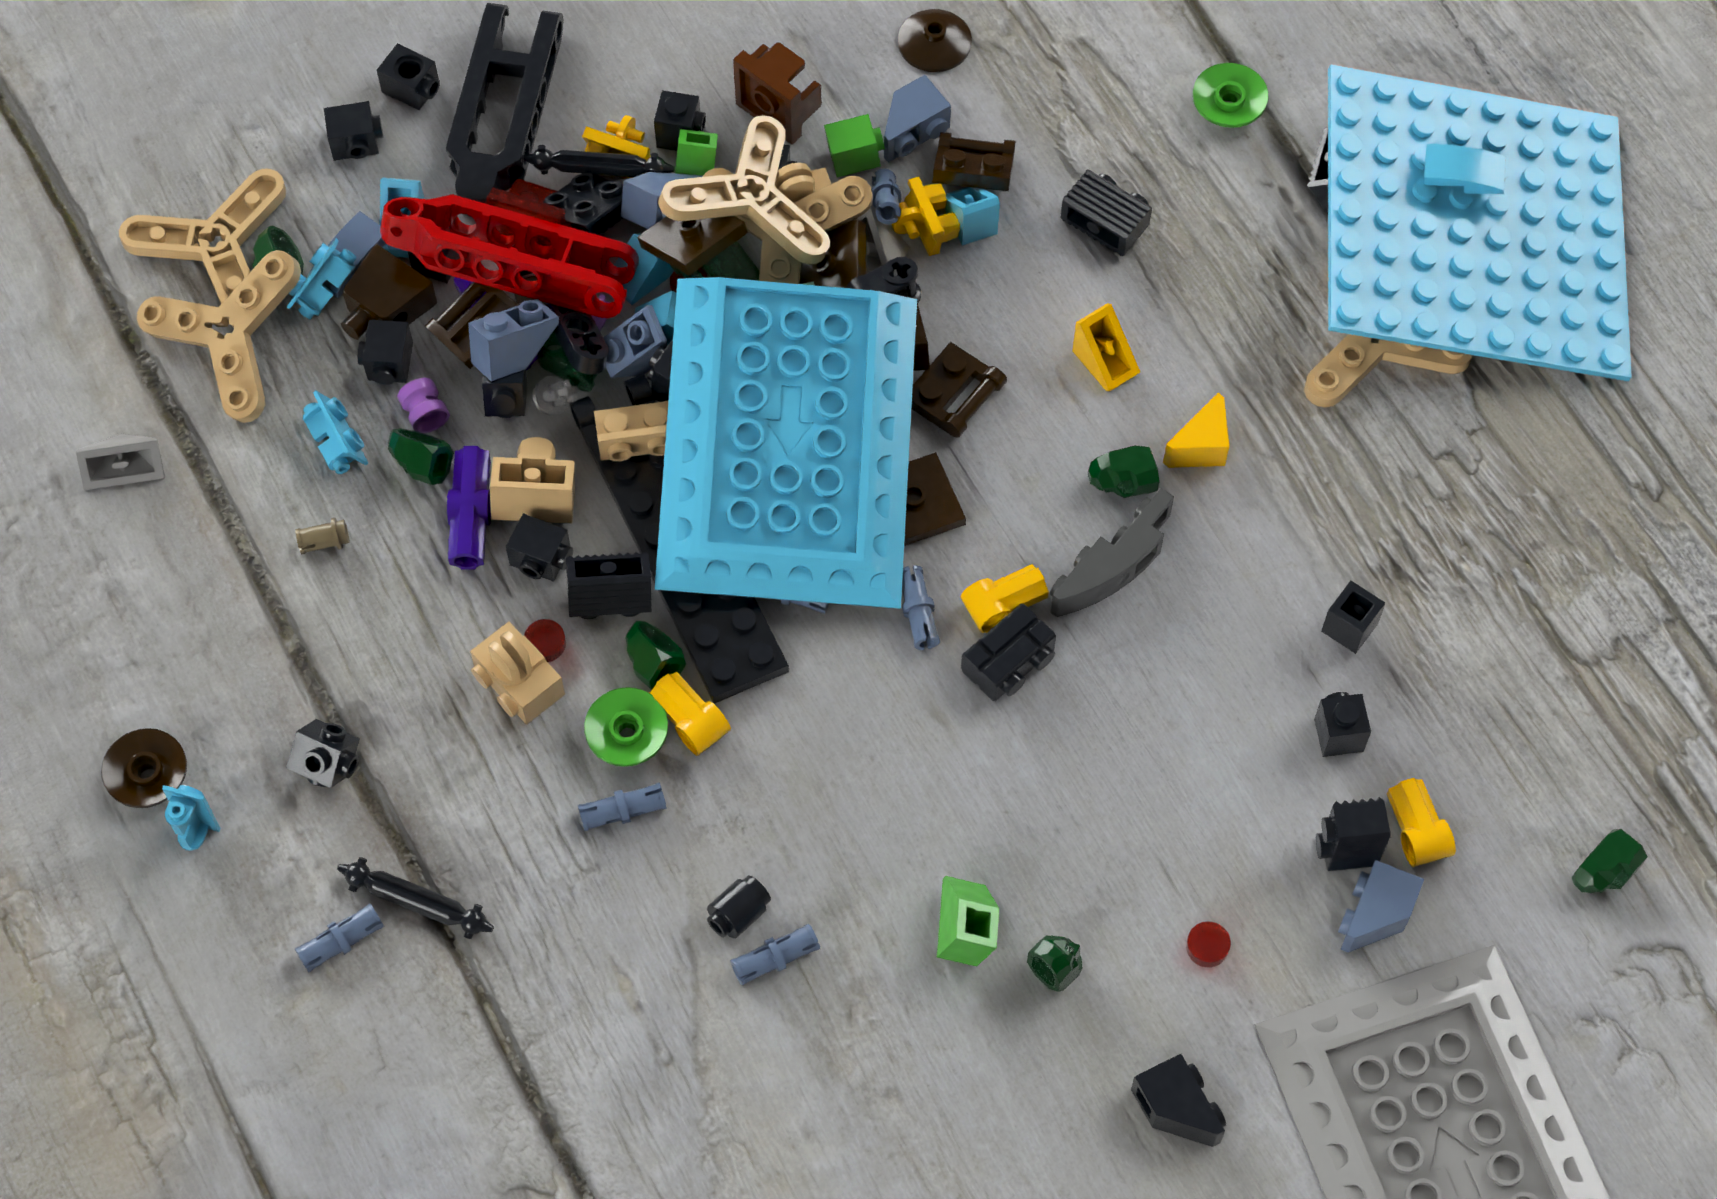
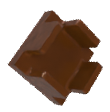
(765, 89)

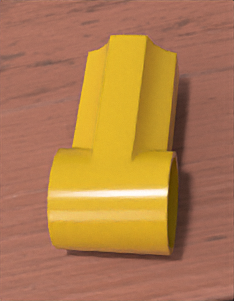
(993, 601)
(694, 720)
(1422, 834)

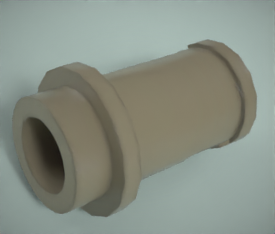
(322, 536)

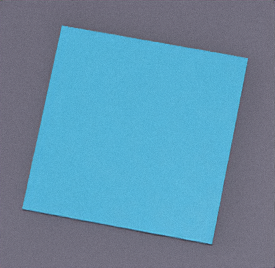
(1476, 274)

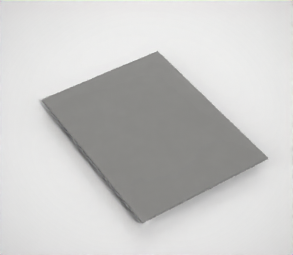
(1429, 1091)

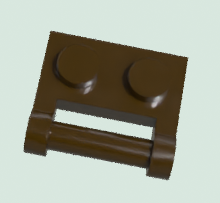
(974, 163)
(457, 338)
(946, 381)

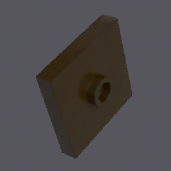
(692, 242)
(843, 259)
(930, 501)

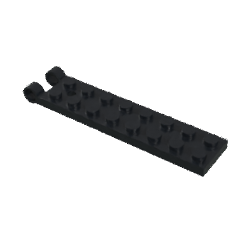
(721, 632)

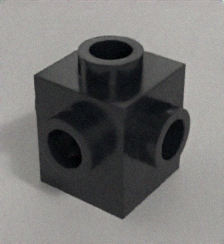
(324, 753)

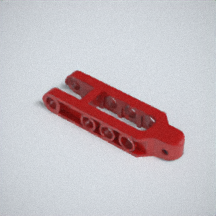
(566, 271)

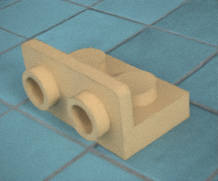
(631, 431)

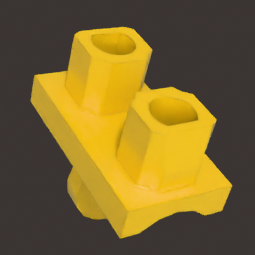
(619, 144)
(920, 218)

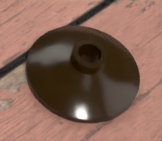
(934, 51)
(132, 756)

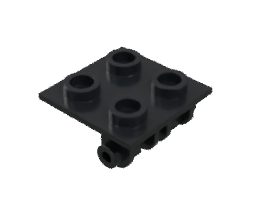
(589, 203)

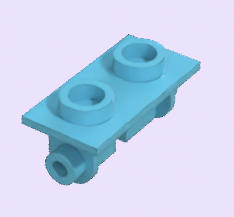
(329, 266)
(344, 443)
(189, 815)

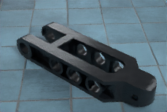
(481, 172)

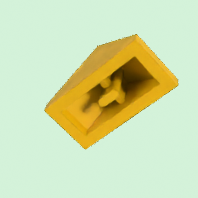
(1104, 348)
(1202, 440)

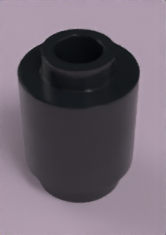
(738, 907)

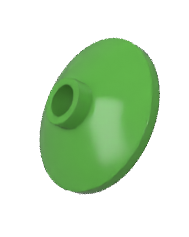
(1234, 84)
(622, 710)

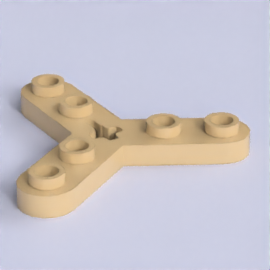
(755, 170)
(827, 207)
(232, 221)
(233, 353)
(1358, 356)

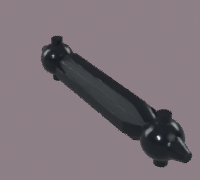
(596, 163)
(415, 898)

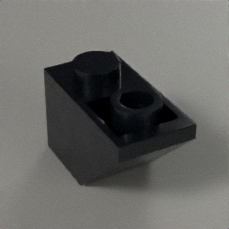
(1176, 1104)

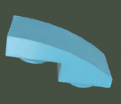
(1465, 166)

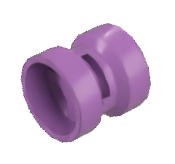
(421, 401)

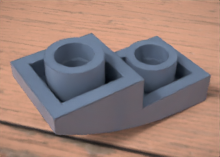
(358, 237)

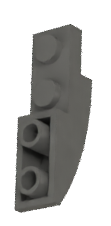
(1113, 565)

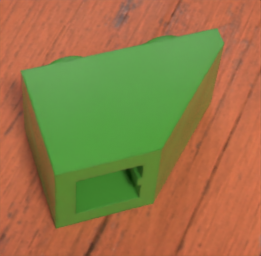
(967, 922)

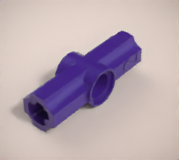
(469, 508)

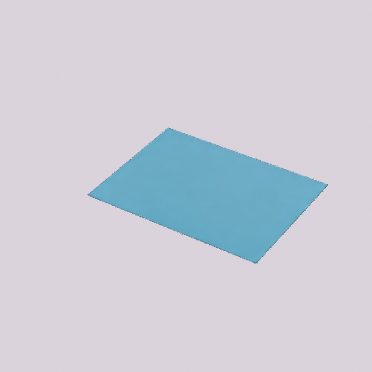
(787, 442)

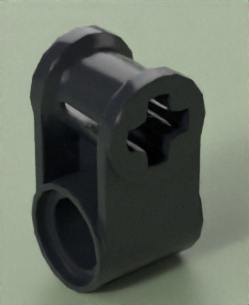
(883, 279)

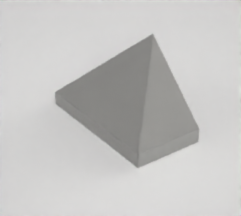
(881, 241)
(120, 461)

